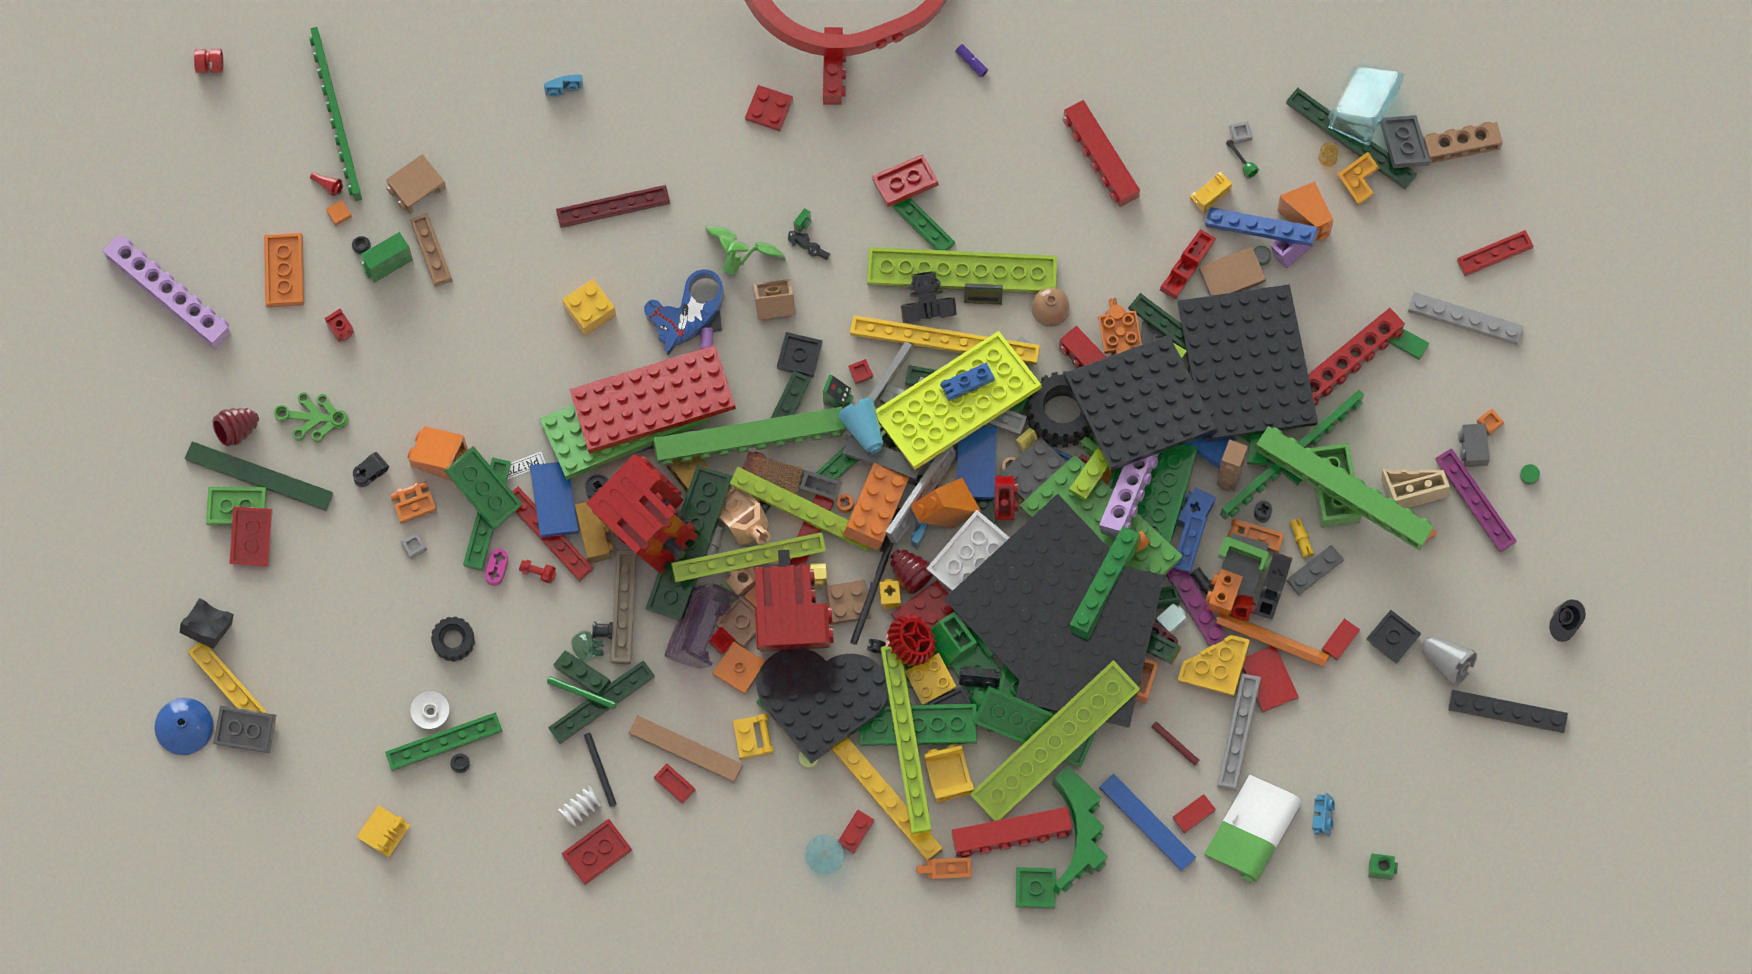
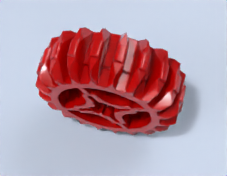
(906, 644)

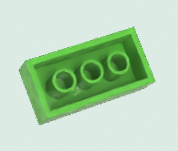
(1330, 510)

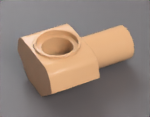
(738, 587)

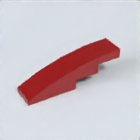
(1187, 264)

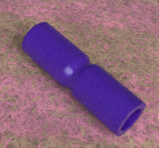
(970, 59)

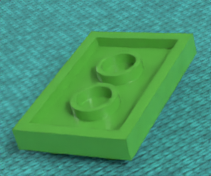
(222, 499)

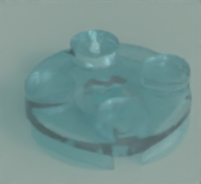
(813, 855)

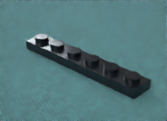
(1508, 711)

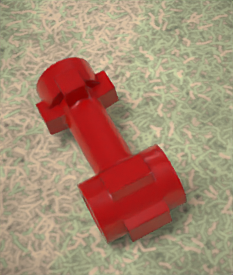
(547, 573)

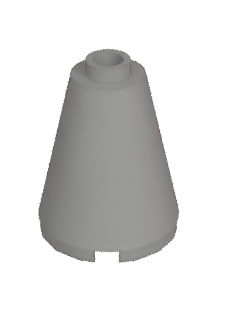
(1449, 658)

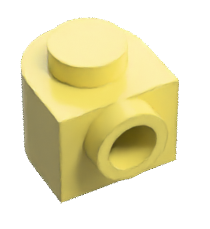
(820, 573)

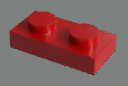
(856, 831)

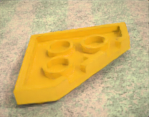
(1217, 666)

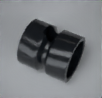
(594, 483)

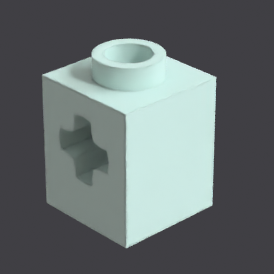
(1172, 618)

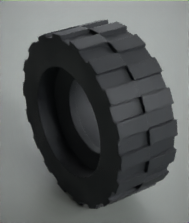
(442, 628)

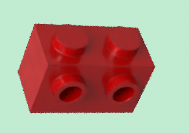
(1004, 498)

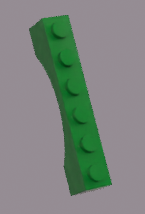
(1104, 581)

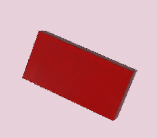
(1340, 639)
(674, 783)
(1194, 813)

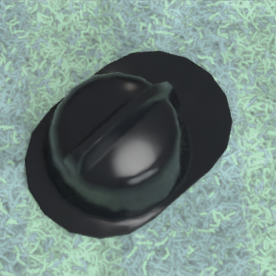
(1567, 620)

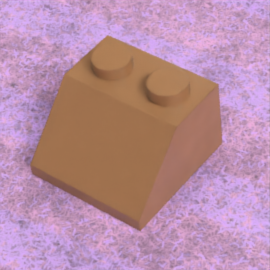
(774, 299)

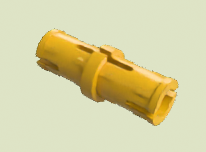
(1301, 537)

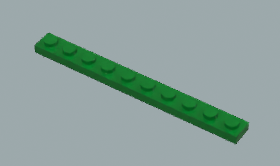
(336, 121)
(1274, 470)

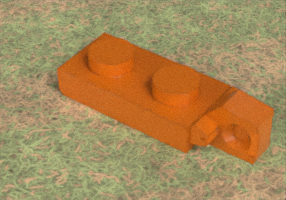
(946, 868)

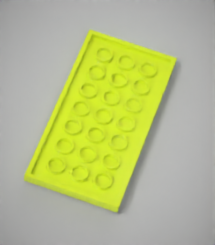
(927, 423)

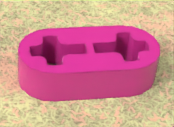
(492, 565)

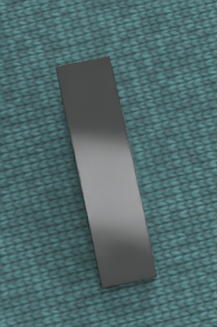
(885, 457)
(819, 484)

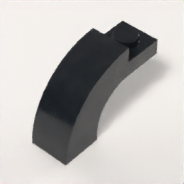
(1273, 586)

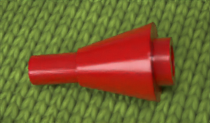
(331, 185)

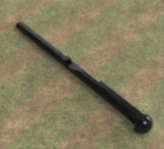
(886, 548)

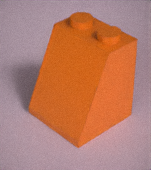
(1308, 208)
(436, 450)
(946, 505)

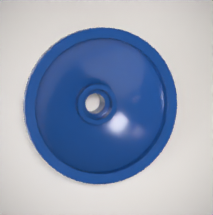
(188, 737)

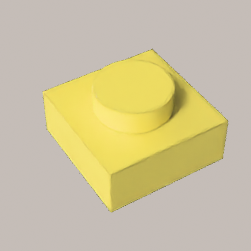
(1027, 439)

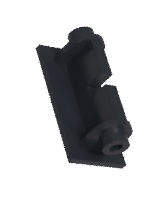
(970, 678)

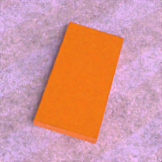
(284, 269)

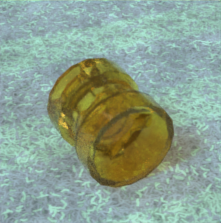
(1326, 157)

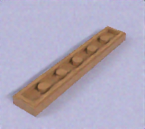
(685, 749)

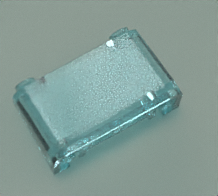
(1365, 102)

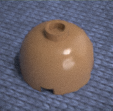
(1050, 306)

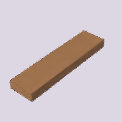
(431, 250)

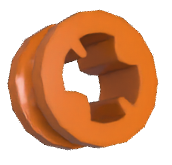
(839, 504)

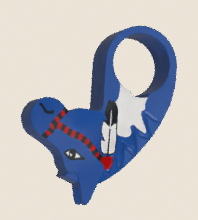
(684, 323)

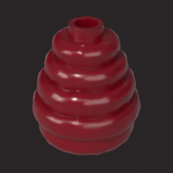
(234, 425)
(910, 570)

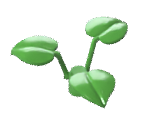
(730, 245)

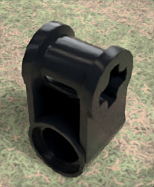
(371, 468)

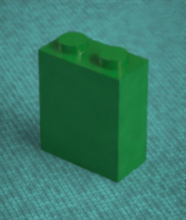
(386, 257)

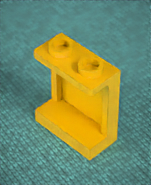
(948, 773)

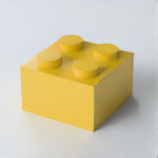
(589, 307)

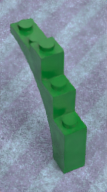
(1088, 830)

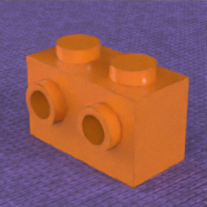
(1224, 592)

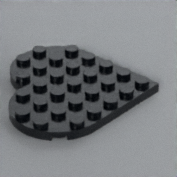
(821, 699)

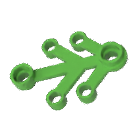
(314, 417)

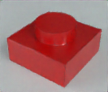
(860, 371)
(721, 640)

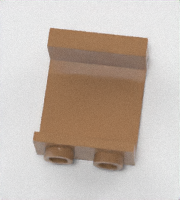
(414, 182)

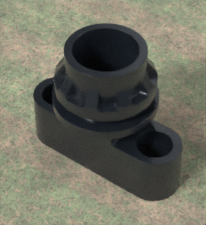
(926, 288)

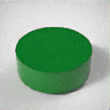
(1529, 474)

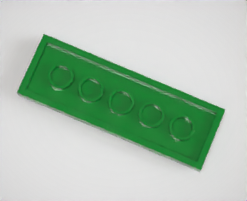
(1020, 720)
(932, 726)

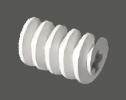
(580, 806)

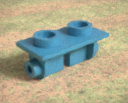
(1325, 805)

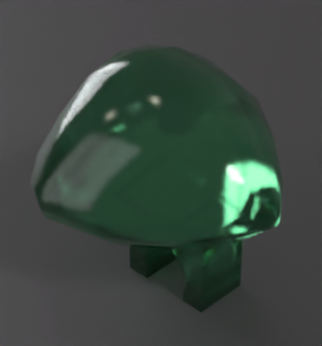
(585, 646)

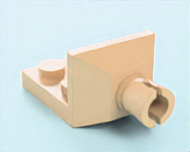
(745, 518)

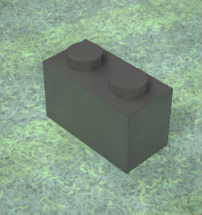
(1474, 445)

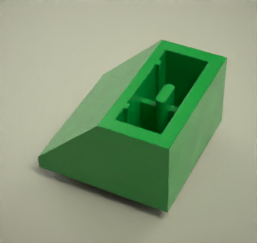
(952, 639)

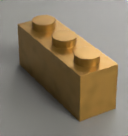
(593, 534)

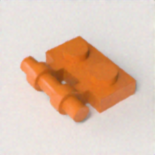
(416, 506)

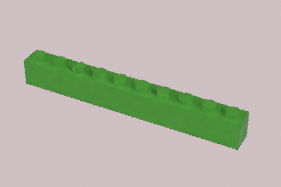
(748, 435)
(1344, 488)

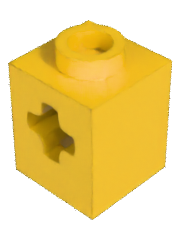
(893, 601)

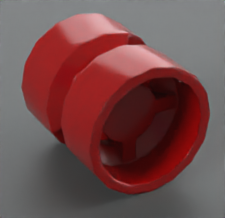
(208, 61)

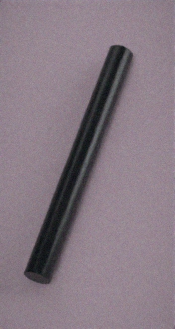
(600, 770)

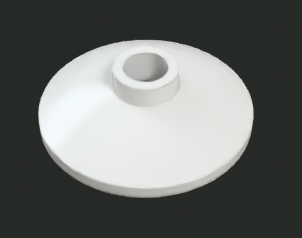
(425, 702)

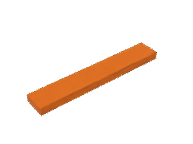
(1273, 639)

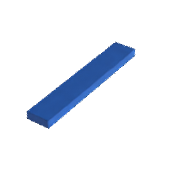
(1147, 822)

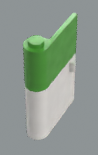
(1253, 827)

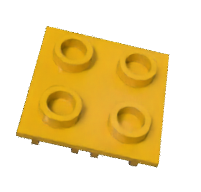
(930, 679)
(383, 831)

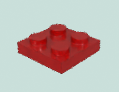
(769, 108)

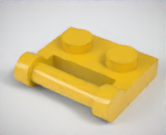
(746, 736)

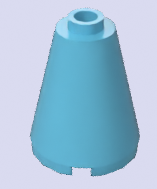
(863, 424)

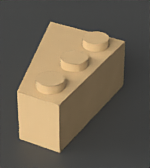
(1415, 487)

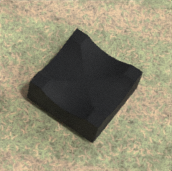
(206, 624)

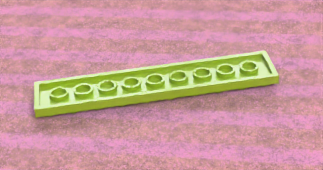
(956, 268)
(1055, 741)

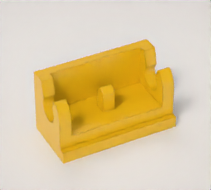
(1211, 192)

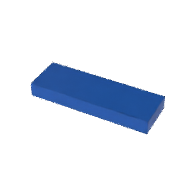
(1190, 541)

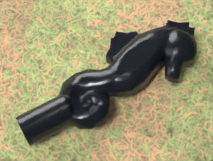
(803, 241)

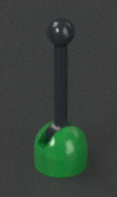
(1249, 169)

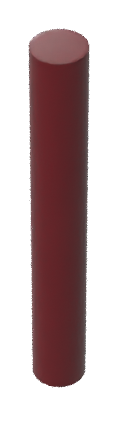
(1175, 743)

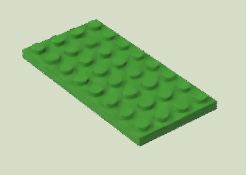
(571, 449)
(1156, 558)

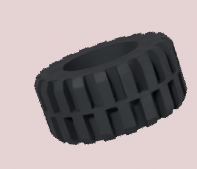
(1044, 426)

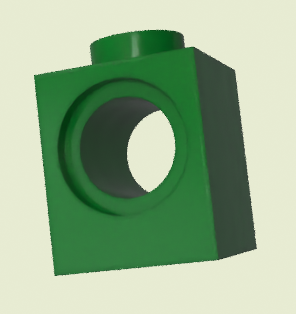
(1375, 872)

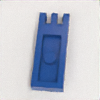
(967, 381)

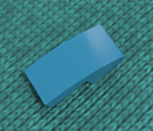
(556, 86)
(918, 534)

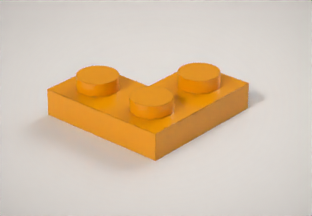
(1355, 175)

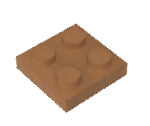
(847, 601)

